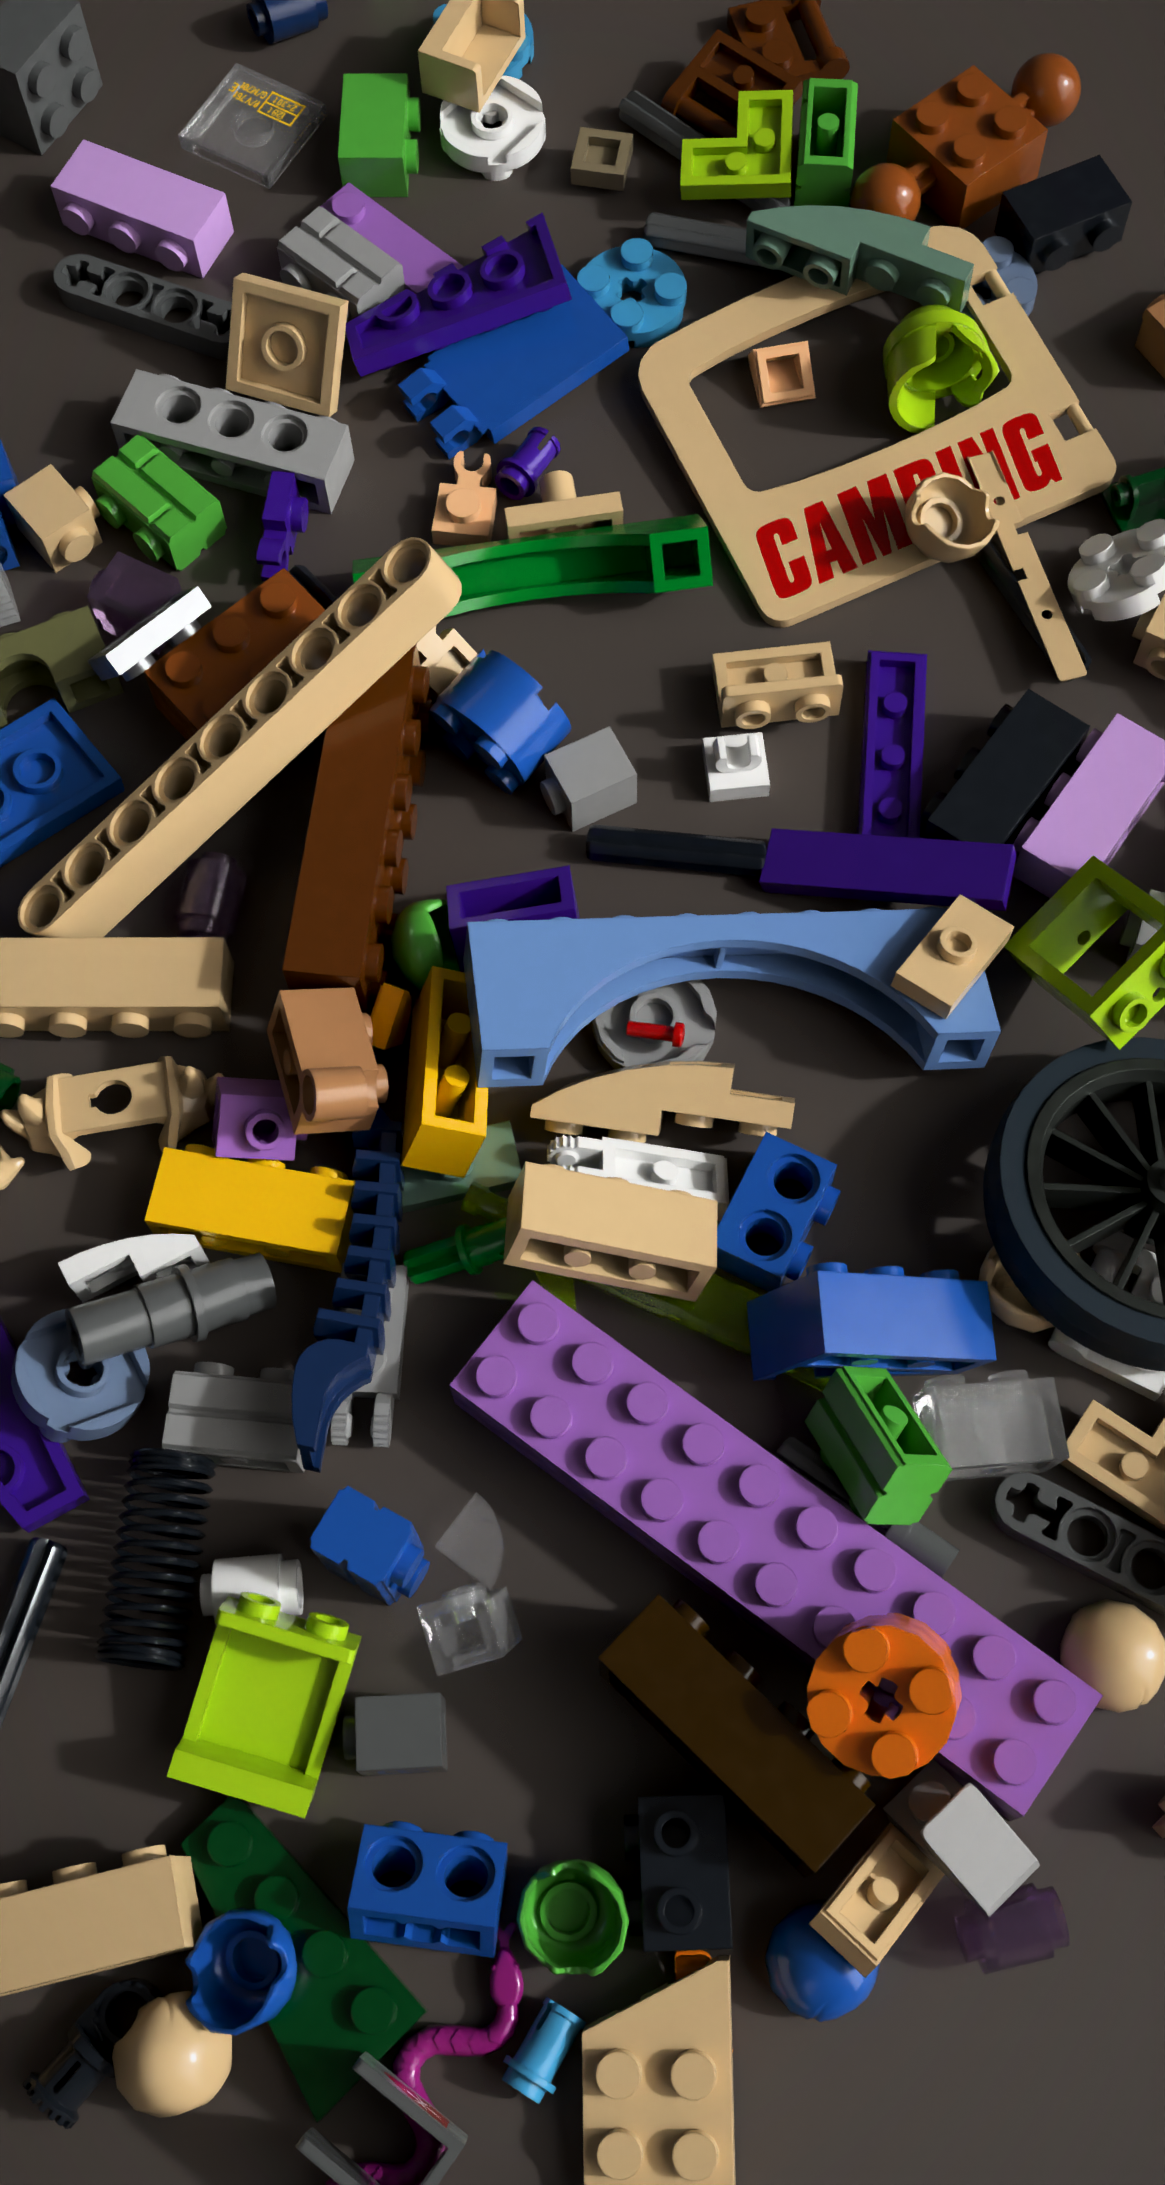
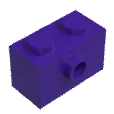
(511, 897)

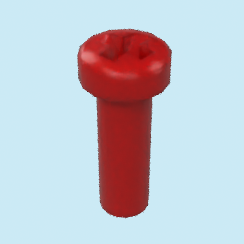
(657, 1032)

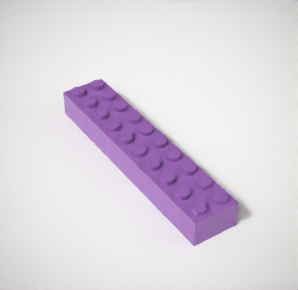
(760, 1533)

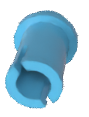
(543, 2051)

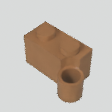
(326, 1060)

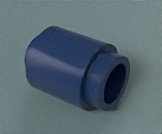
(285, 18)

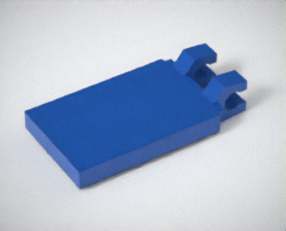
(512, 371)
(48, 778)

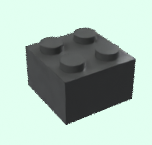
(44, 70)

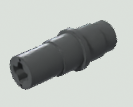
(171, 1308)

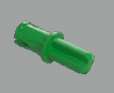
(468, 1250)

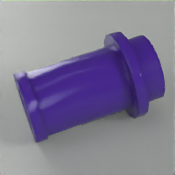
(519, 473)

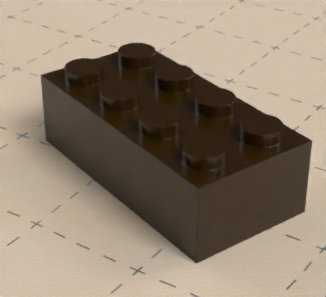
(734, 1735)

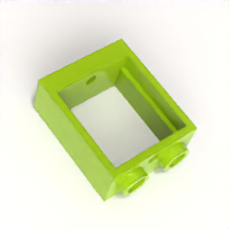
(1071, 925)

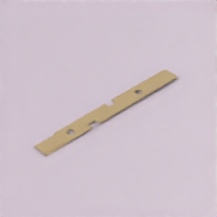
(1023, 556)

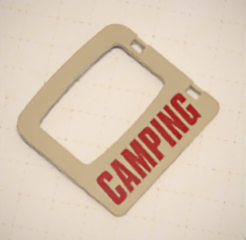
(846, 527)

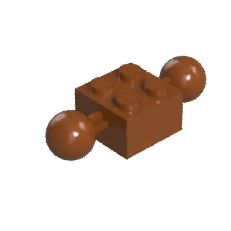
(970, 142)

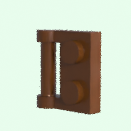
(767, 30)
(721, 72)

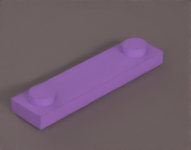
(390, 234)

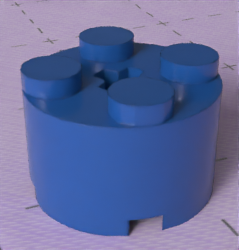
(499, 719)

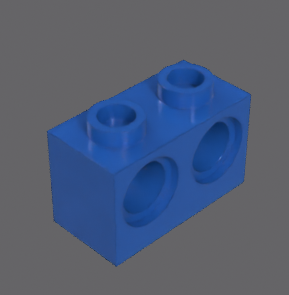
(762, 1210)
(424, 1909)

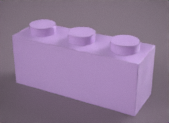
(142, 209)
(1094, 807)

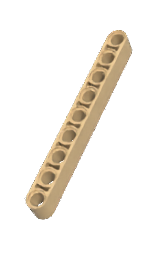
(244, 745)

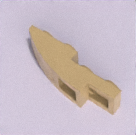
(634, 1100)

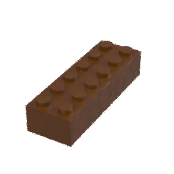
(358, 836)

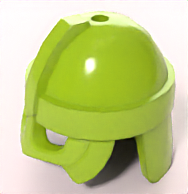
(932, 357)

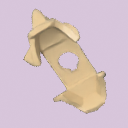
(160, 1094)

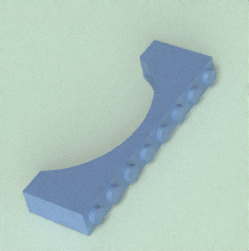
(548, 979)

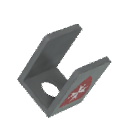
(345, 2170)

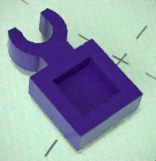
(282, 518)

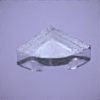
(475, 1542)

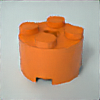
(860, 1730)

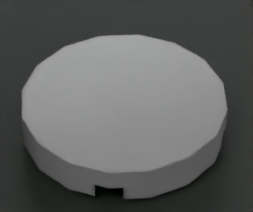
(679, 1002)

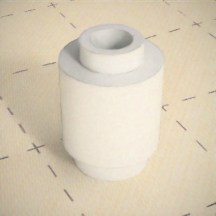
(256, 1574)

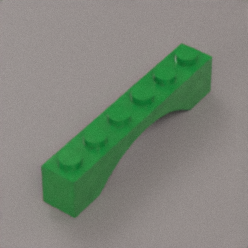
(598, 560)

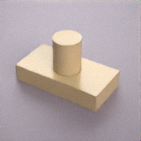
(562, 509)

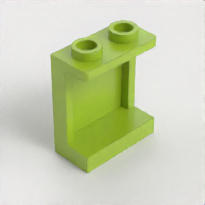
(266, 1704)

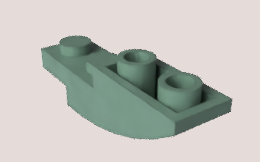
(845, 244)

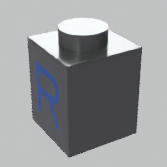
(397, 1734)

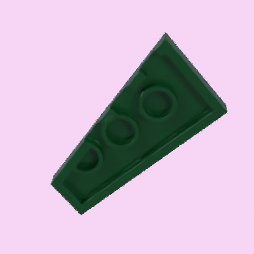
(343, 1988)

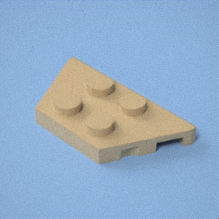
(662, 2086)

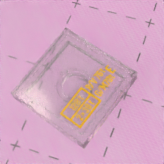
(253, 125)

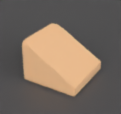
(782, 374)

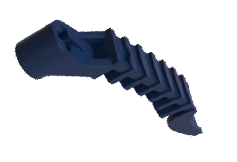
(355, 1331)

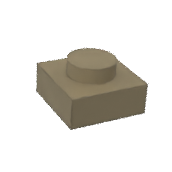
(601, 158)

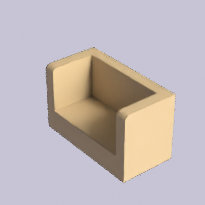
(470, 50)

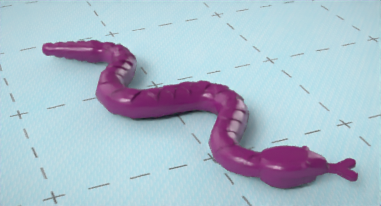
(451, 2040)

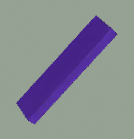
(892, 744)
(888, 868)

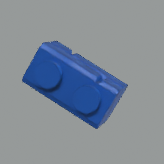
(370, 1547)

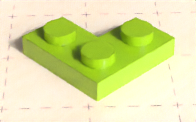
(745, 166)

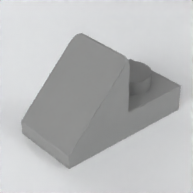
(962, 1836)

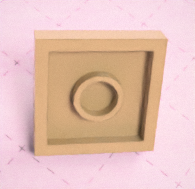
(286, 344)

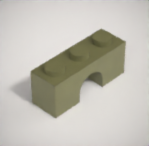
(56, 657)

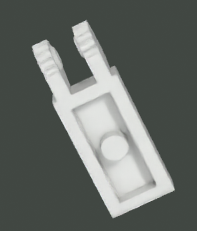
(646, 1165)

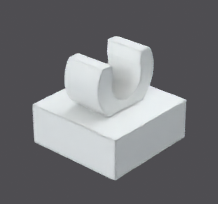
(735, 767)

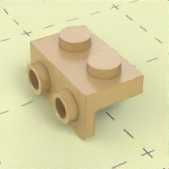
(776, 685)

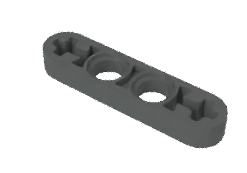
(149, 313)
(1121, 1537)

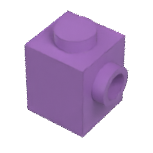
(252, 1120)

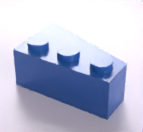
(873, 1322)

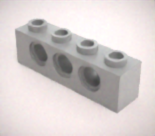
(236, 438)

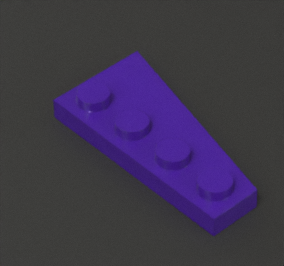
(457, 304)
(34, 1472)

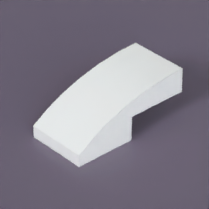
(118, 1261)

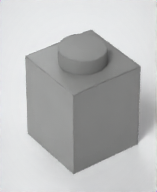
(589, 779)

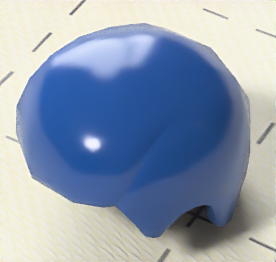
(241, 1971)
(809, 1972)

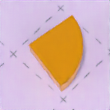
(390, 1016)

